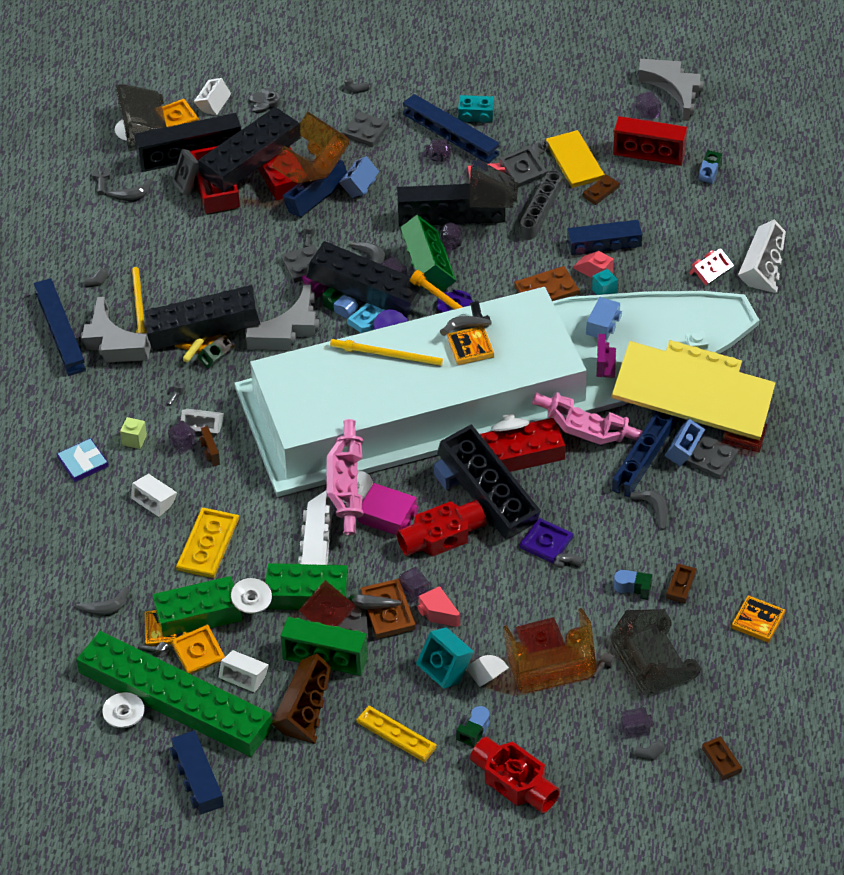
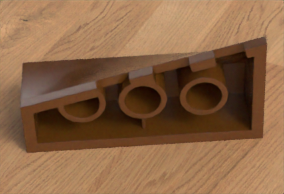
(303, 700)

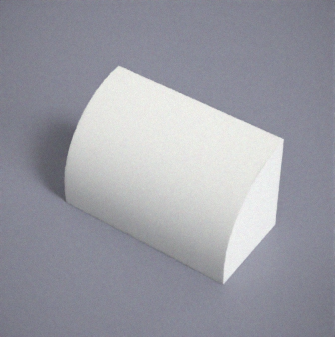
(212, 96)
(197, 419)
(153, 494)
(486, 669)
(243, 670)

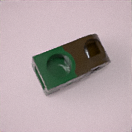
(215, 351)

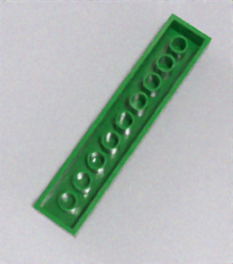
(175, 693)

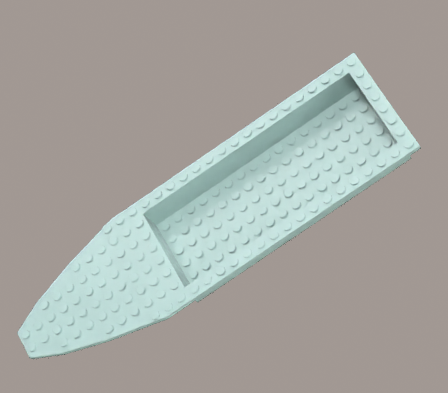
(410, 406)

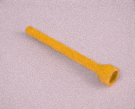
(419, 279)

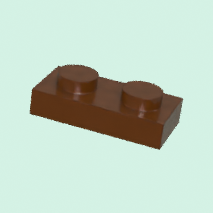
(601, 189)
(211, 452)
(681, 583)
(721, 758)

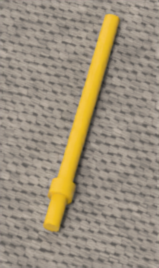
(138, 301)
(350, 345)

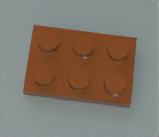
(556, 281)
(391, 619)

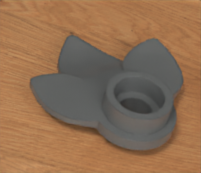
(265, 99)

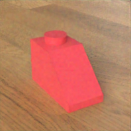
(594, 263)
(438, 608)

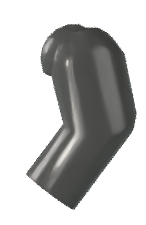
(349, 85)
(540, 147)
(98, 279)
(569, 558)
(652, 751)

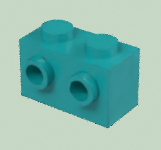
(476, 108)

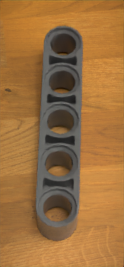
(541, 205)

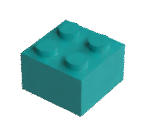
(444, 657)

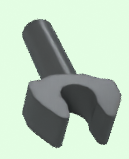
(101, 180)

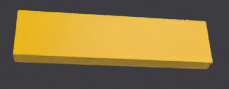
(396, 733)

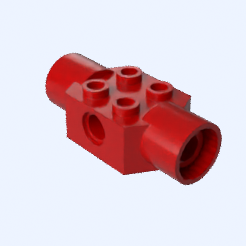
(441, 528)
(515, 774)

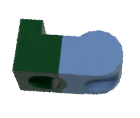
(710, 167)
(339, 302)
(633, 582)
(475, 727)

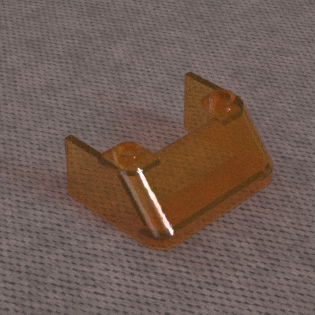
(324, 143)
(554, 665)

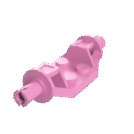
(585, 424)
(342, 476)

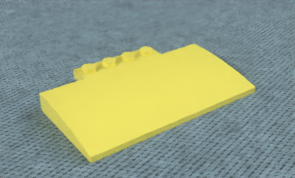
(694, 387)

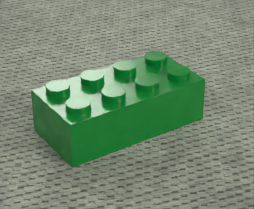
(428, 252)
(296, 583)
(196, 606)
(339, 647)

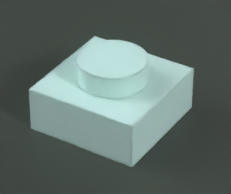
(697, 339)

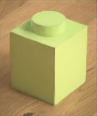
(133, 433)

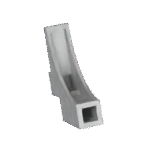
(671, 78)
(282, 331)
(112, 341)

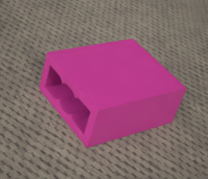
(388, 509)

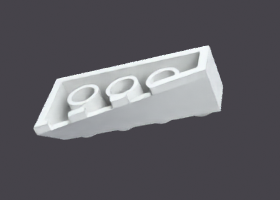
(763, 257)
(316, 531)

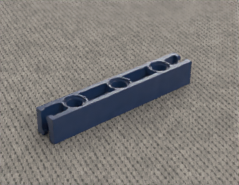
(451, 128)
(59, 327)
(644, 452)

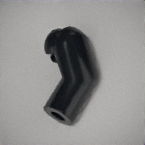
(476, 310)

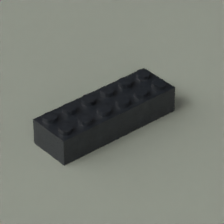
(163, 146)
(249, 149)
(443, 205)
(363, 279)
(202, 317)
(488, 481)

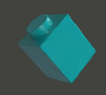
(604, 283)

